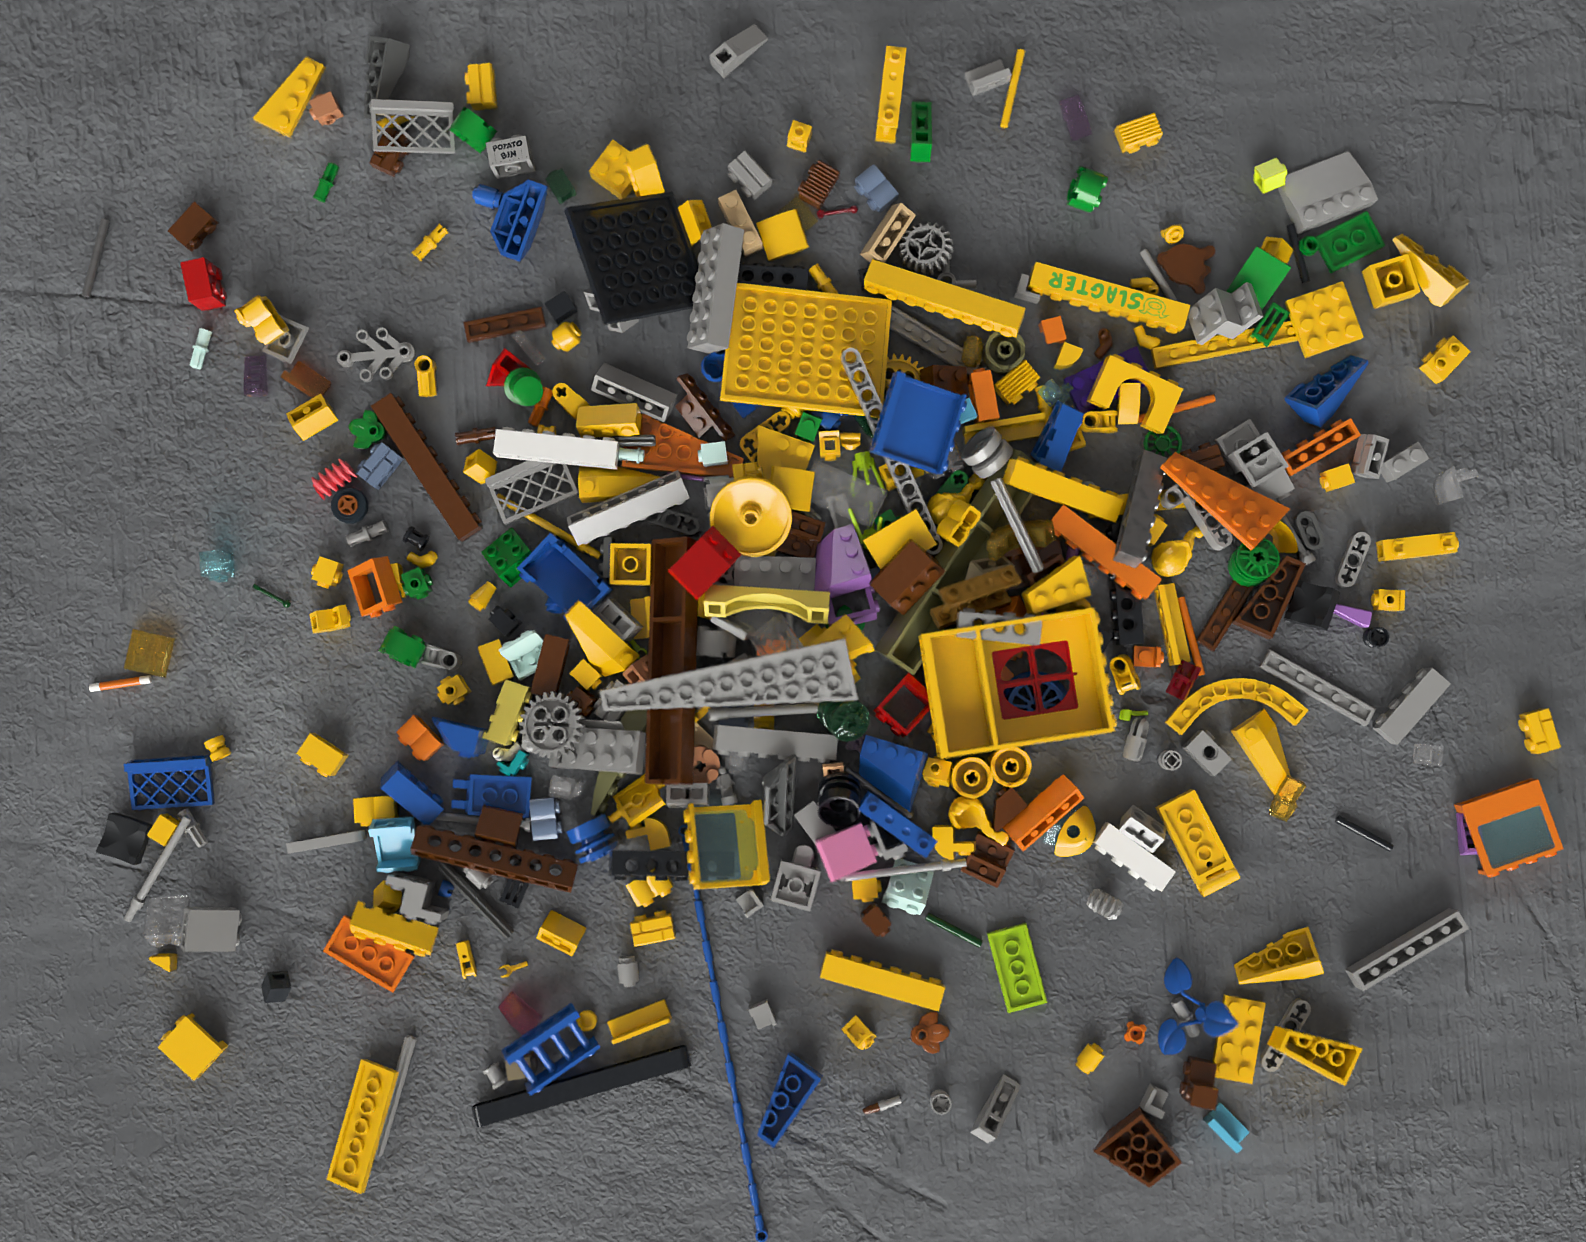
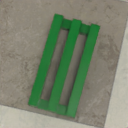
(1260, 338)

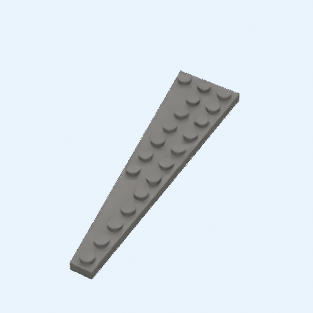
(787, 676)

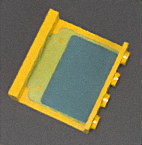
(726, 845)

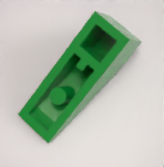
(921, 132)

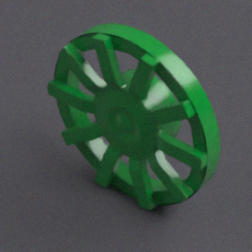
(1163, 442)

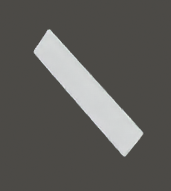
(599, 724)

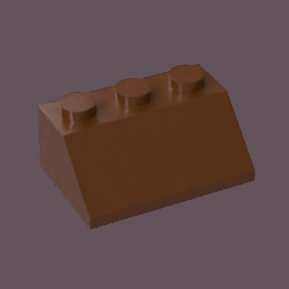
(907, 577)

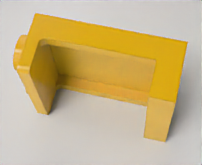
(191, 1046)

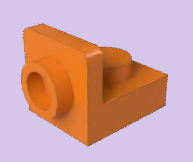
(1147, 656)

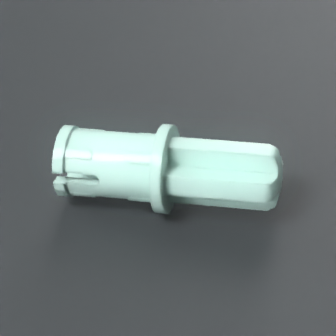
(200, 348)

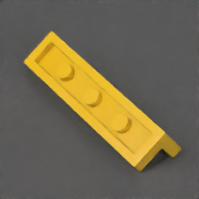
(1011, 428)
(1171, 624)

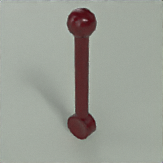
(820, 213)

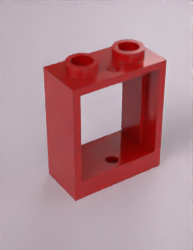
(917, 690)

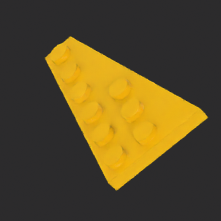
(781, 451)

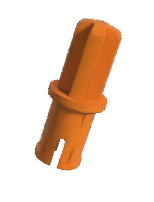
(540, 407)

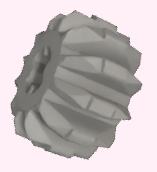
(1104, 904)

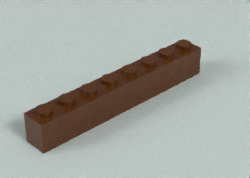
(426, 466)

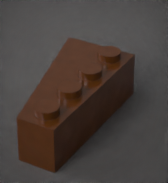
(1268, 604)

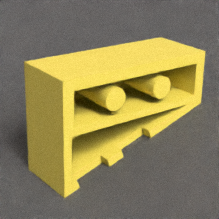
(508, 713)

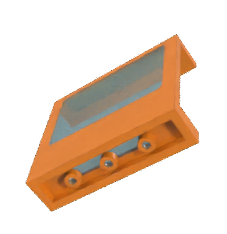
(1510, 826)

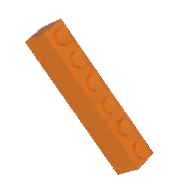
(1101, 550)

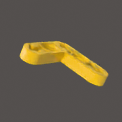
(753, 435)

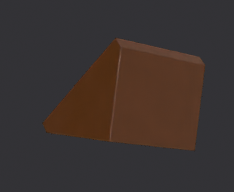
(499, 826)

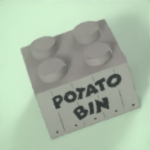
(510, 156)

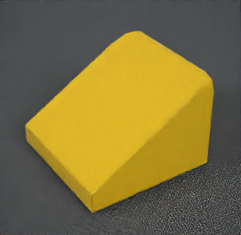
(165, 960)

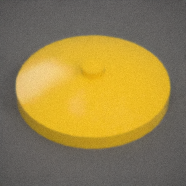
(752, 515)

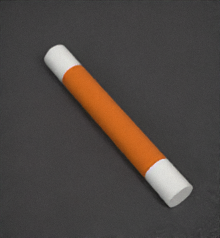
(120, 683)

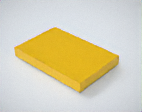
(890, 539)

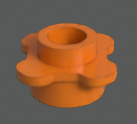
(1139, 1037)

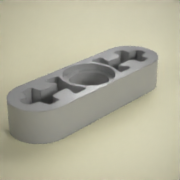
(1344, 562)

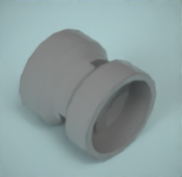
(1165, 760)
(943, 1105)

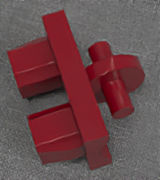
(1183, 680)

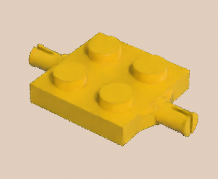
(637, 802)

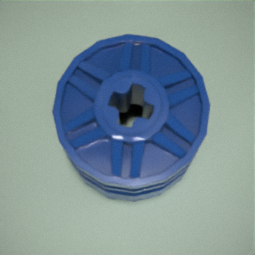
(592, 838)

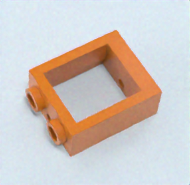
(983, 395)
(386, 584)

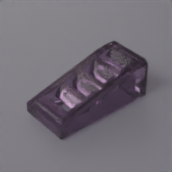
(262, 382)

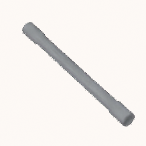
(727, 713)

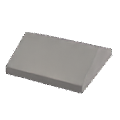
(287, 345)

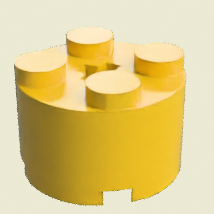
(1020, 770)
(976, 787)

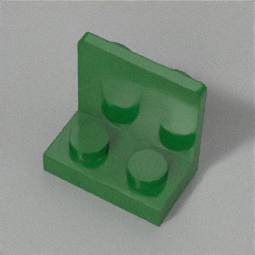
(506, 555)

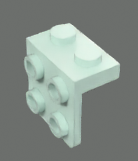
(523, 653)
(908, 890)

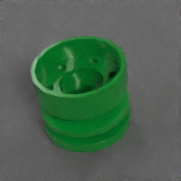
(1250, 572)

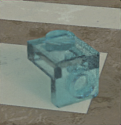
(1052, 392)

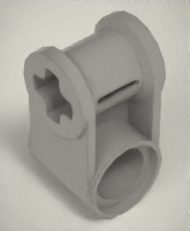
(438, 657)

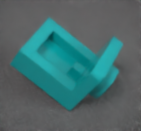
(519, 762)

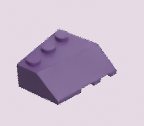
(841, 563)

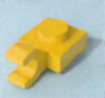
(397, 571)

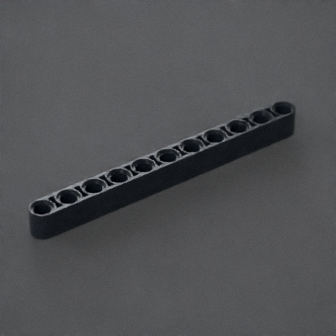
(582, 1086)

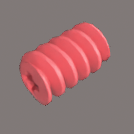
(332, 478)

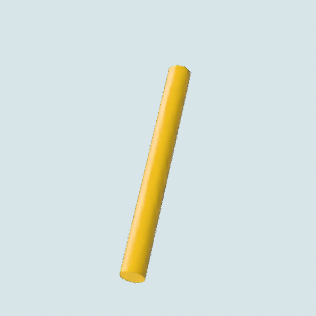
(1012, 88)

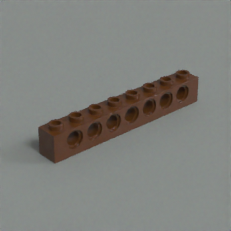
(483, 863)

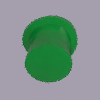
(523, 387)

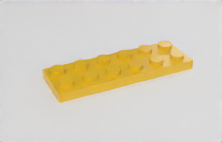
(362, 1126)

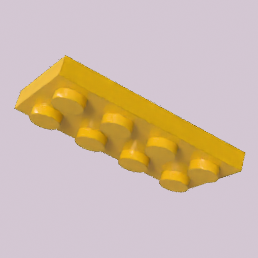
(1237, 1050)

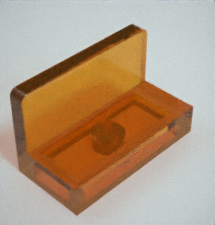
(306, 380)

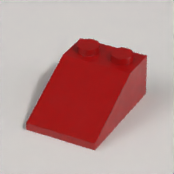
(704, 562)

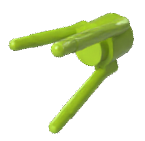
(863, 462)
(867, 532)

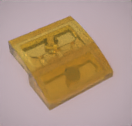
(149, 653)

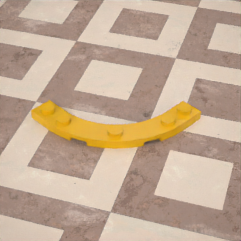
(1235, 689)

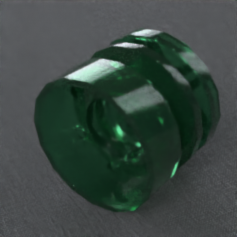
(844, 719)

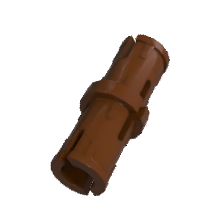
(475, 435)

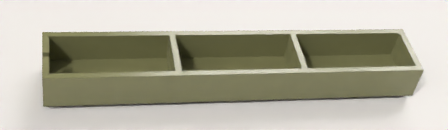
(901, 639)

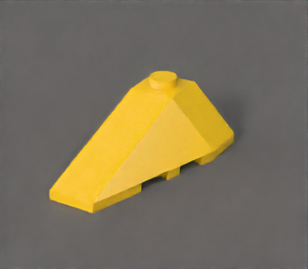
(1436, 280)
(603, 483)
(599, 642)
(1263, 747)
(1284, 960)

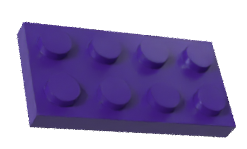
(1084, 380)

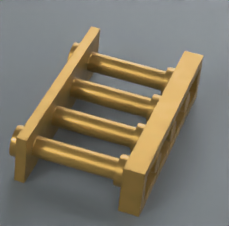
(976, 593)

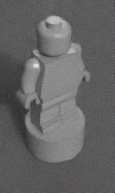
(725, 784)

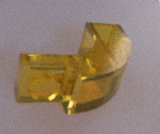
(1005, 540)

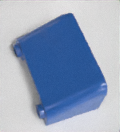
(563, 575)

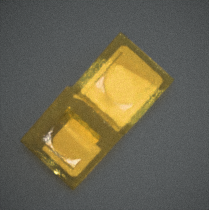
(1285, 798)

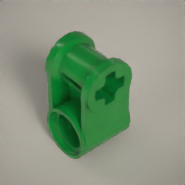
(950, 486)

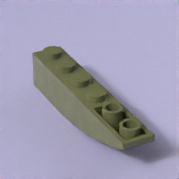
(607, 781)

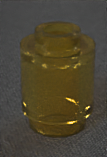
(972, 351)

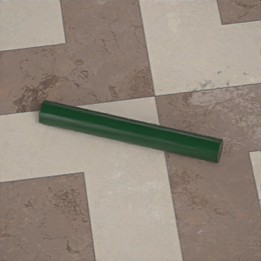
(953, 929)

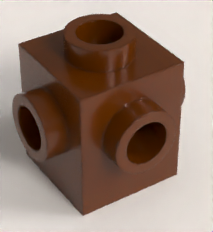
(584, 699)

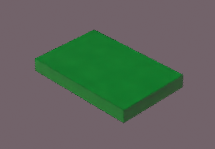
(1349, 242)
(1263, 272)

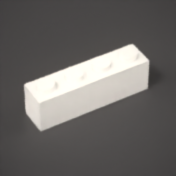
(1133, 856)

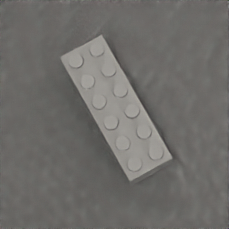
(715, 288)

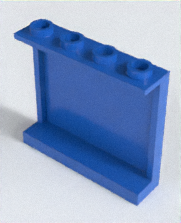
(918, 424)

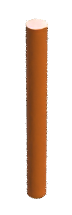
(1188, 405)
(1190, 634)

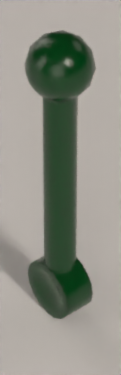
(286, 603)

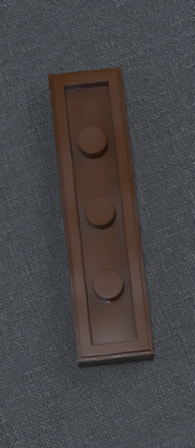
(504, 324)
(1223, 615)

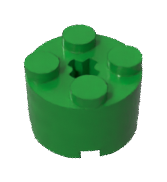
(472, 129)
(1086, 189)
(402, 647)

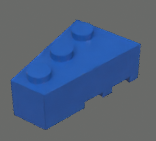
(1057, 436)
(411, 793)

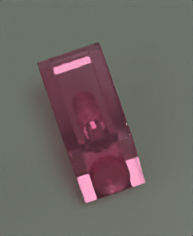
(519, 1013)

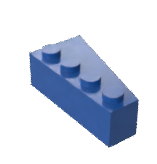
(791, 1092)

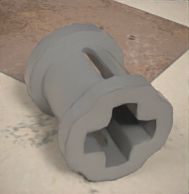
(495, 1075)

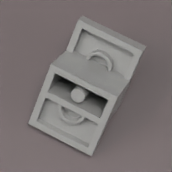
(1224, 313)
(1251, 453)
(417, 897)

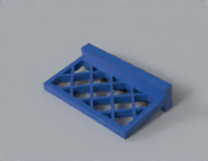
(166, 765)

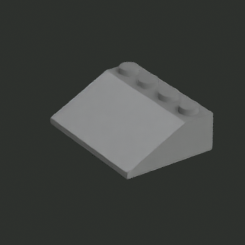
(1326, 192)

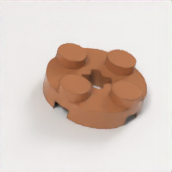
(712, 764)

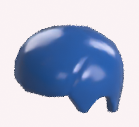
(712, 366)

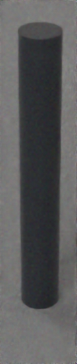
(1297, 253)
(1364, 833)

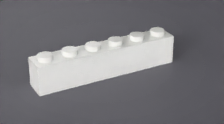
(555, 448)

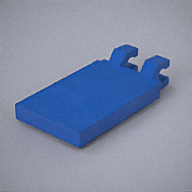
(496, 791)

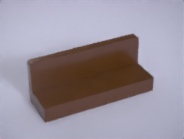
(550, 665)

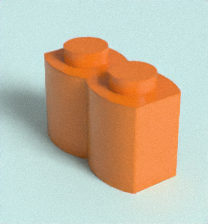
(420, 738)

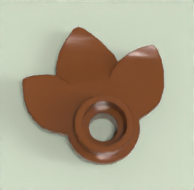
(932, 1032)

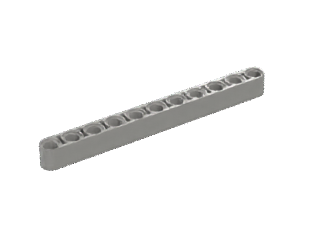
(907, 477)

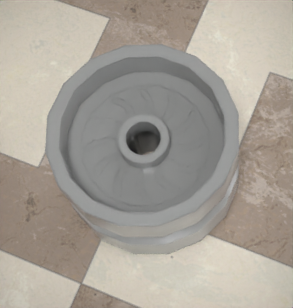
(986, 452)

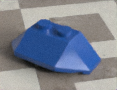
(519, 219)

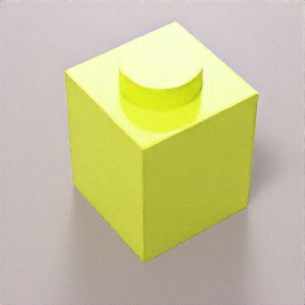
(1270, 175)

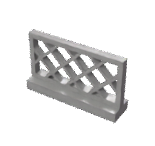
(411, 108)
(520, 472)

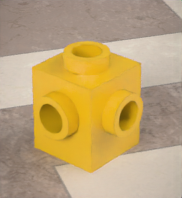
(460, 688)
(937, 772)

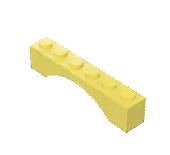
(727, 600)

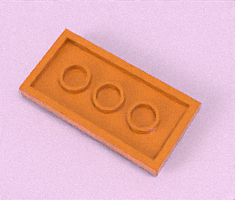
(375, 961)

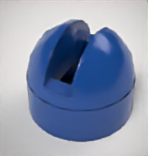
(443, 891)

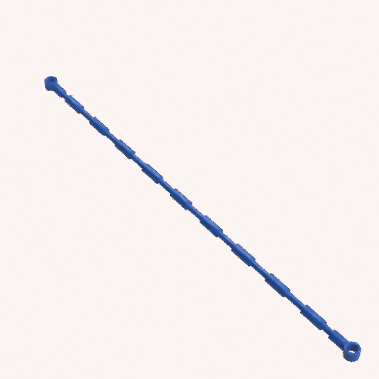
(728, 1064)

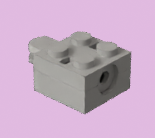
(797, 880)

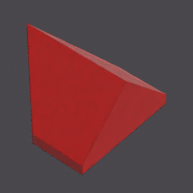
(502, 367)

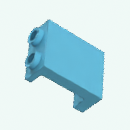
(393, 844)

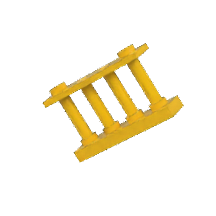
(890, 94)

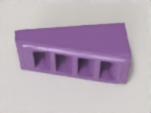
(1354, 615)
(1462, 842)

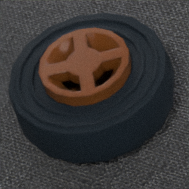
(342, 505)

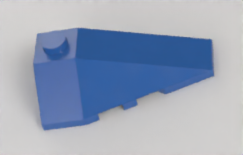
(1322, 396)

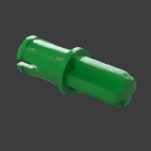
(326, 182)

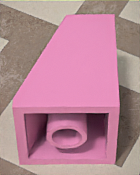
(846, 851)

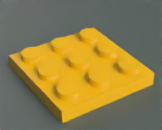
(1324, 319)

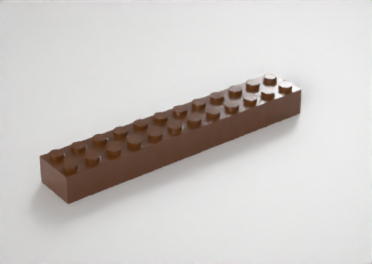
(670, 652)

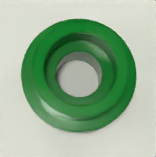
(1313, 245)

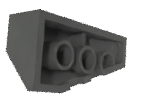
(386, 63)

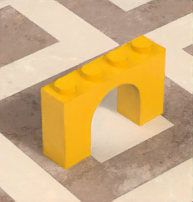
(1162, 393)

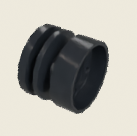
(839, 799)

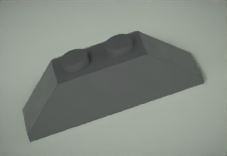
(779, 796)

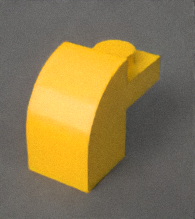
(330, 619)
(656, 831)
(947, 845)

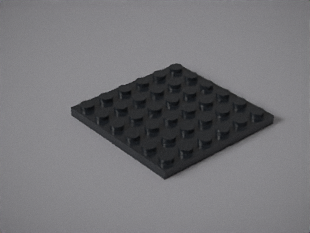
(635, 256)

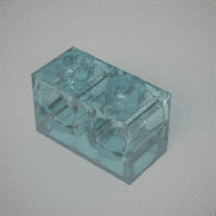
(217, 565)

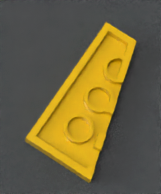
(291, 98)

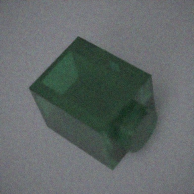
(560, 186)

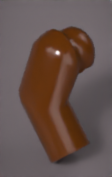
(1105, 341)

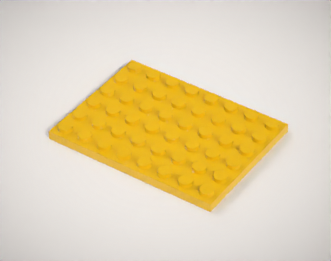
(791, 344)

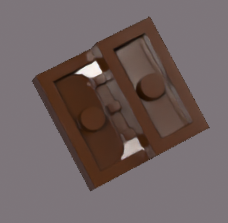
(802, 537)
(988, 860)

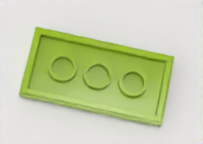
(1016, 967)

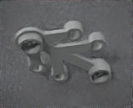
(379, 354)

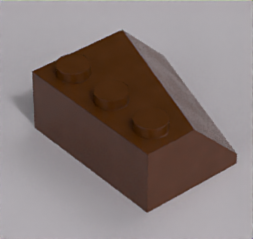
(1139, 1148)

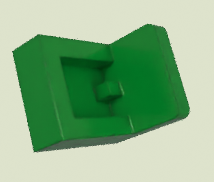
(808, 427)

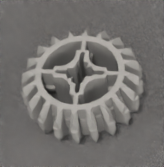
(921, 239)

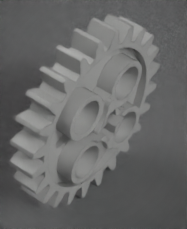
(550, 743)

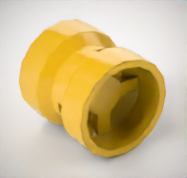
(217, 748)

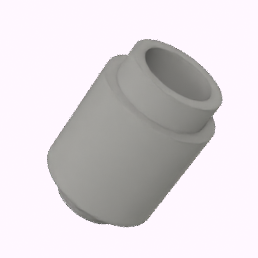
(479, 878)
(628, 971)

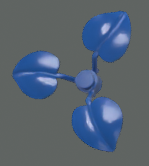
(1215, 1016)

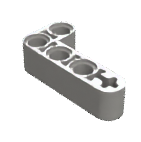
(1199, 517)

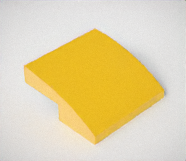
(782, 235)
(796, 486)

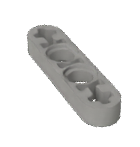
(326, 841)
(1298, 1025)

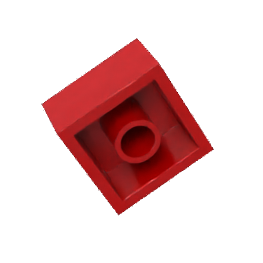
(203, 284)

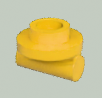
(1172, 234)
(850, 440)

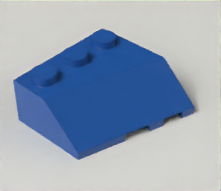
(462, 737)
(892, 769)

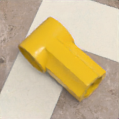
(427, 378)

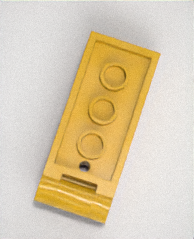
(1197, 842)

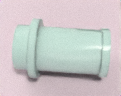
(632, 454)

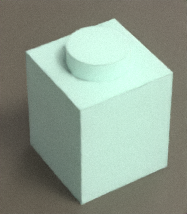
(713, 454)

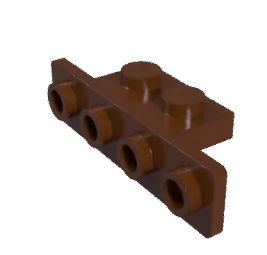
(699, 411)

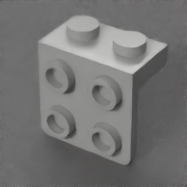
(894, 851)

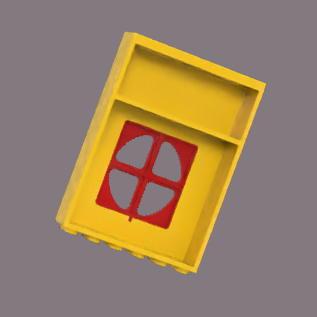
(968, 689)

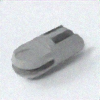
(1136, 740)

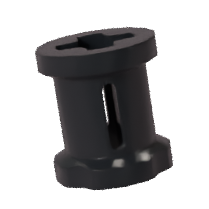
(416, 538)

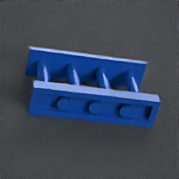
(897, 824)
(550, 1029)

